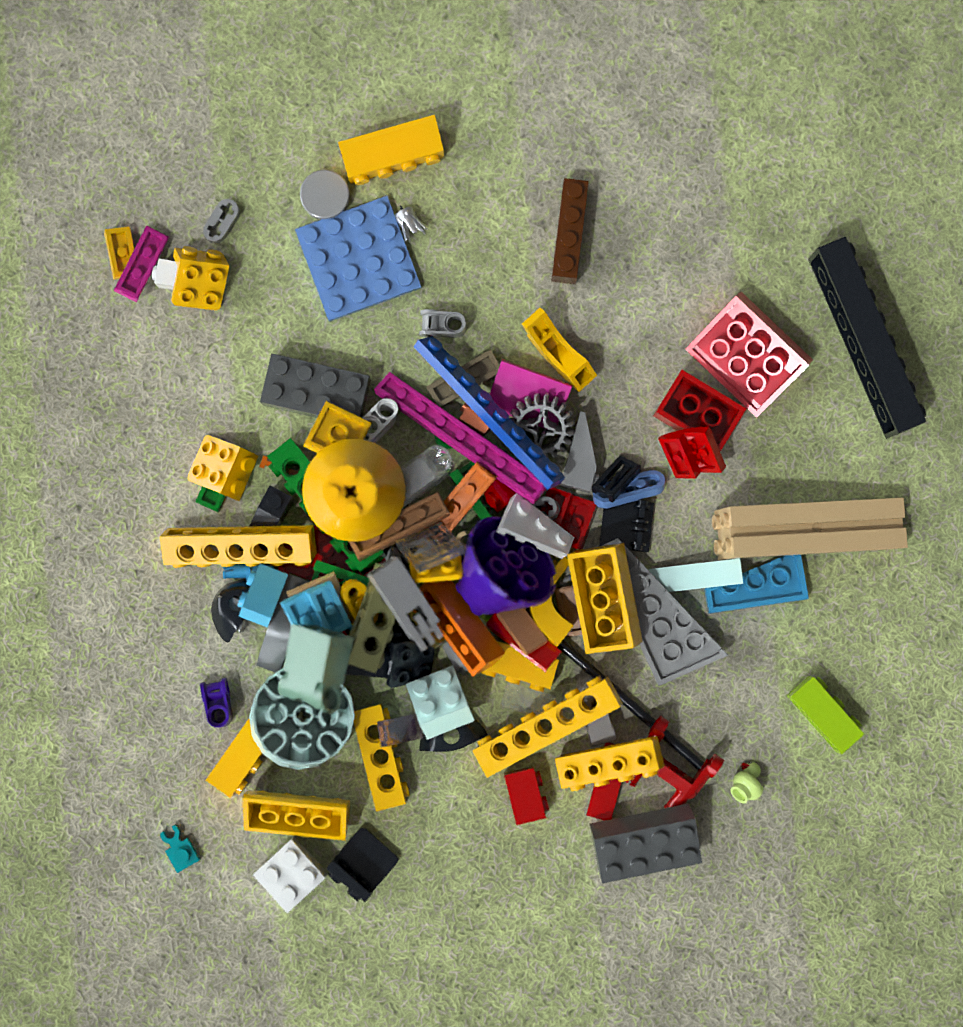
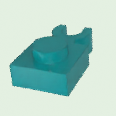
(181, 853)

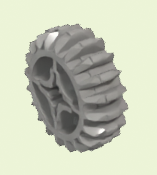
(529, 425)

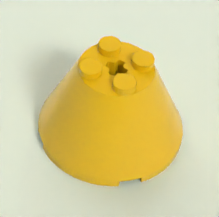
(378, 488)

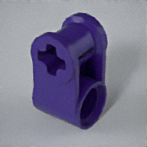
(216, 701)

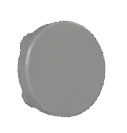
(324, 194)

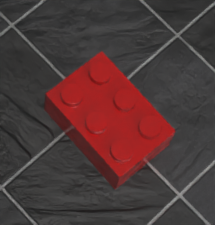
(696, 404)

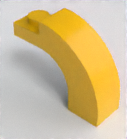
(557, 351)
(546, 617)

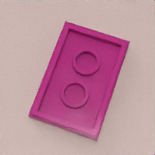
(517, 382)

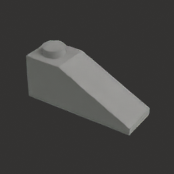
(581, 462)

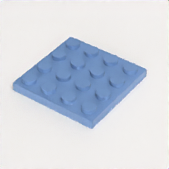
(358, 258)

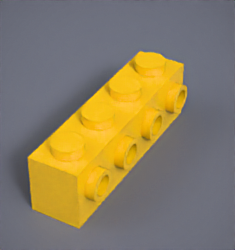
(610, 762)

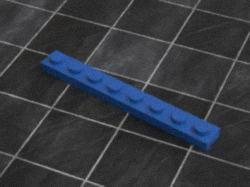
(491, 414)

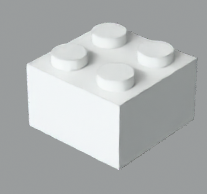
(290, 874)

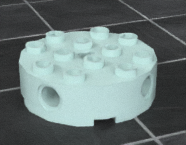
(296, 742)

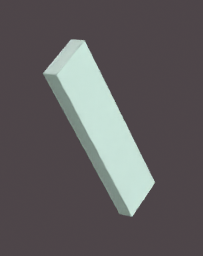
(700, 575)

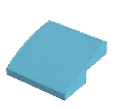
(317, 607)

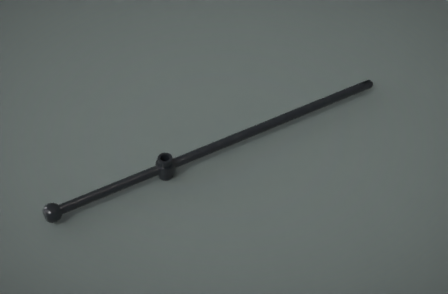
(627, 701)

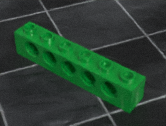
(289, 455)

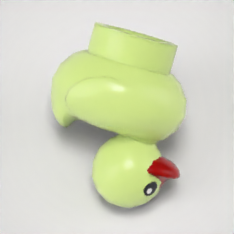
(745, 784)

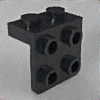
(406, 659)
(362, 864)

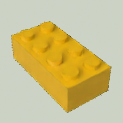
(605, 598)

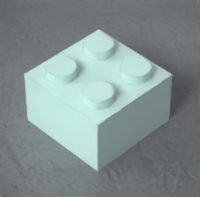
(439, 702)

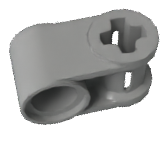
(440, 324)
(600, 730)

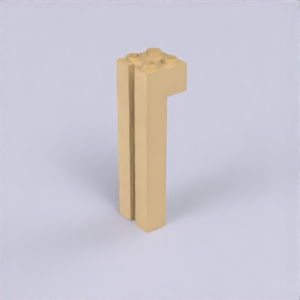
(809, 528)

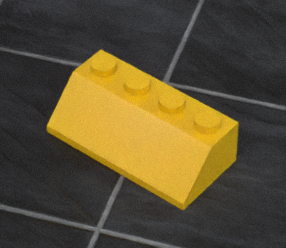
(392, 150)
(296, 814)

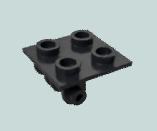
(629, 523)

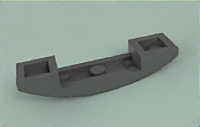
(276, 639)

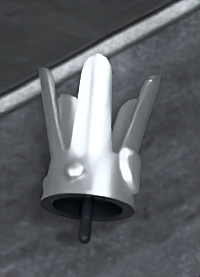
(408, 219)

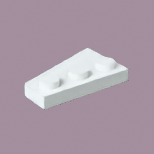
(532, 525)

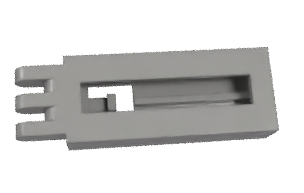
(402, 597)

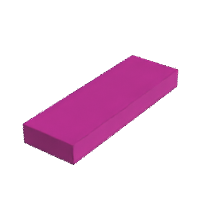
(141, 263)

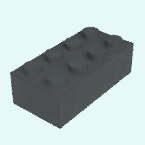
(306, 386)
(646, 843)

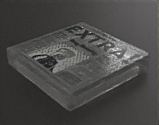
(430, 547)

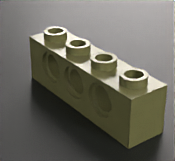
(364, 627)

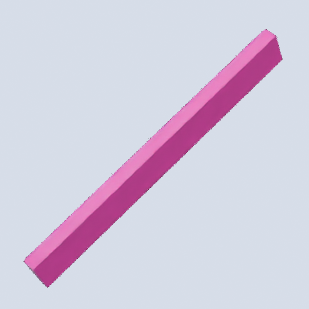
(460, 437)

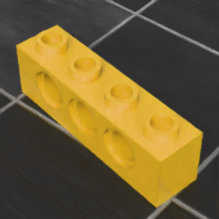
(382, 796)

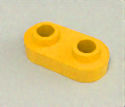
(354, 601)

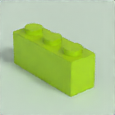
(826, 714)

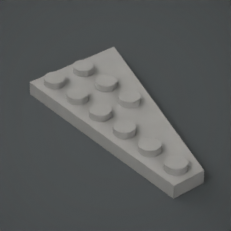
(670, 635)

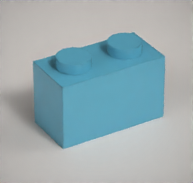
(263, 594)

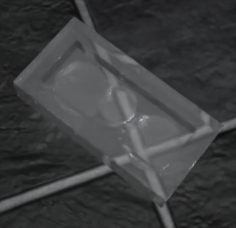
(525, 699)

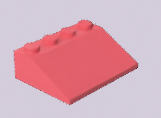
(749, 354)

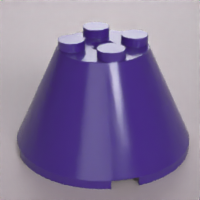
(503, 572)

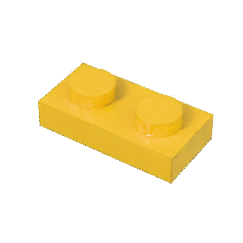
(119, 248)

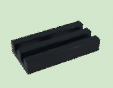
(620, 486)

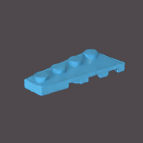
(765, 585)

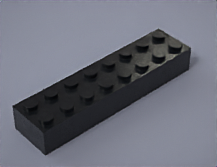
(866, 337)

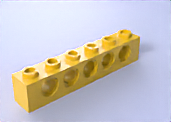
(300, 537)
(493, 761)

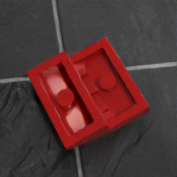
(692, 452)
(577, 519)

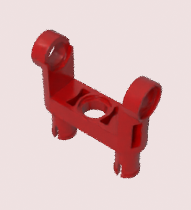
(685, 786)

